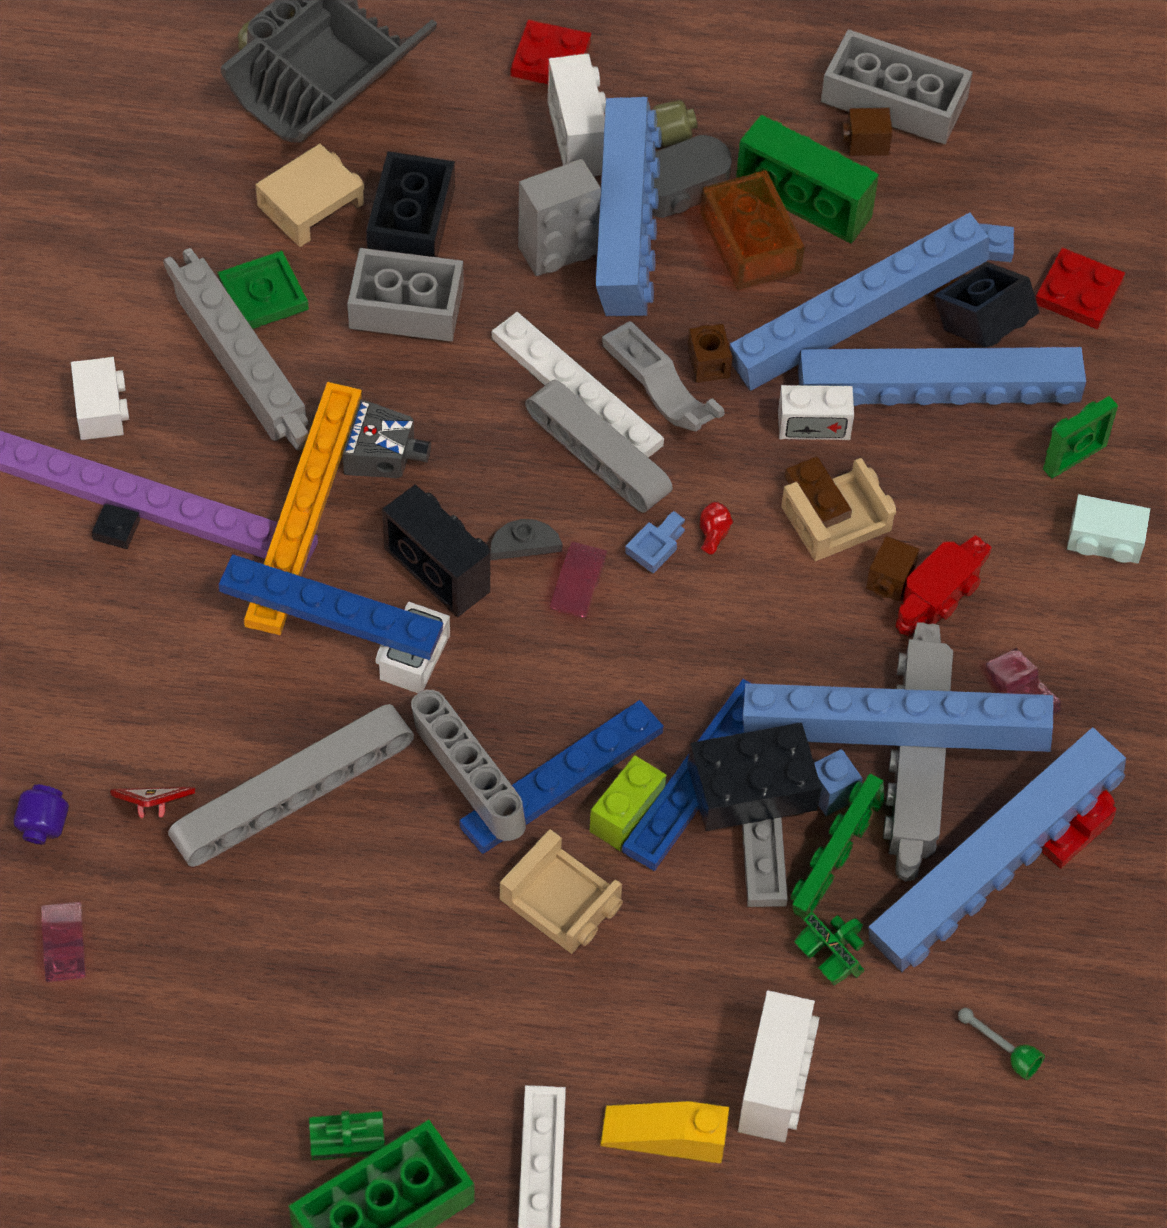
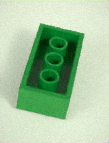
(810, 178)
(399, 1186)

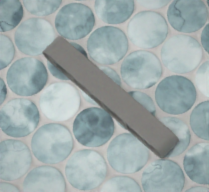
(290, 785)

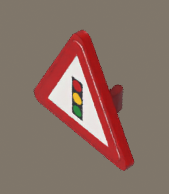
(151, 796)

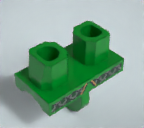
(841, 962)
(346, 1135)

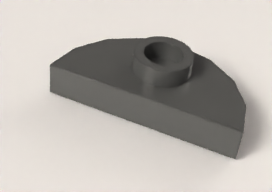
(524, 538)

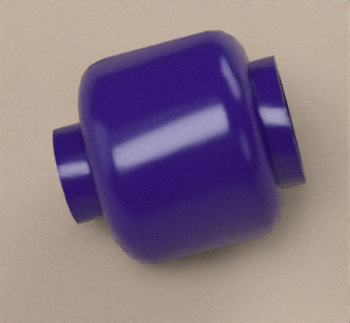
(41, 814)

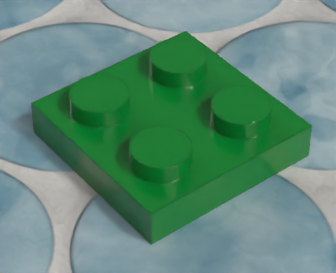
(264, 289)
(1080, 436)

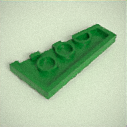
(855, 823)

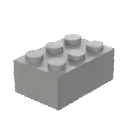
(559, 217)
(405, 294)

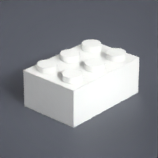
(577, 110)
(779, 1067)

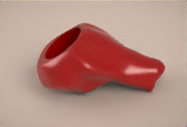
(715, 524)

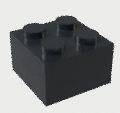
(987, 304)

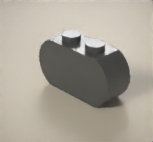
(686, 170)

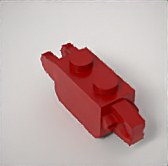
(941, 582)

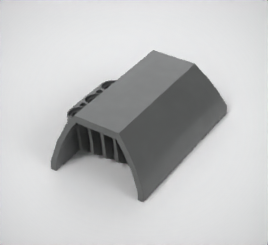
(310, 62)

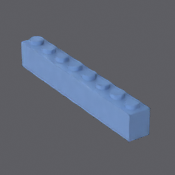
(860, 300)
(949, 374)
(904, 716)
(997, 850)

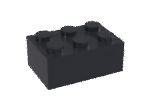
(411, 205)
(437, 549)
(754, 776)

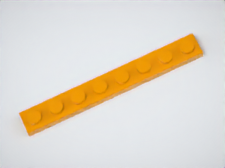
(308, 494)

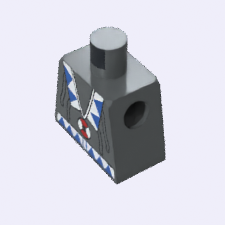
(381, 443)

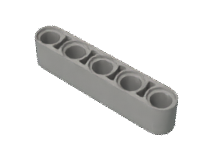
(599, 446)
(468, 765)

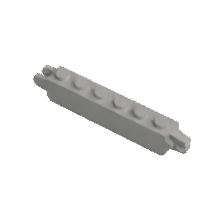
(238, 349)
(917, 769)

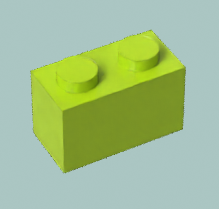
(626, 802)

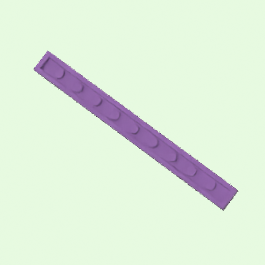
(149, 498)

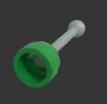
(1024, 1058)

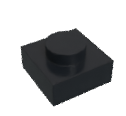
(116, 526)

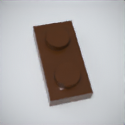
(820, 491)

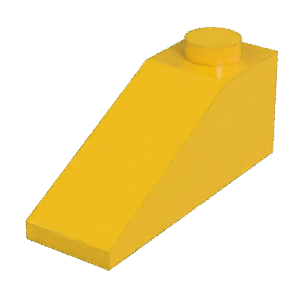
(668, 1129)

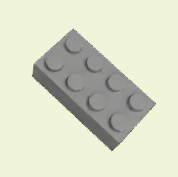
(918, 90)

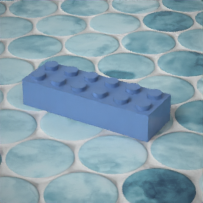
(627, 207)

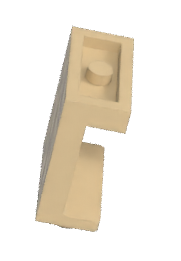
(308, 192)
(870, 516)
(559, 894)

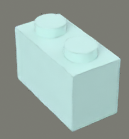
(1108, 529)

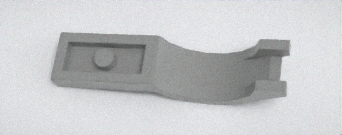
(659, 378)

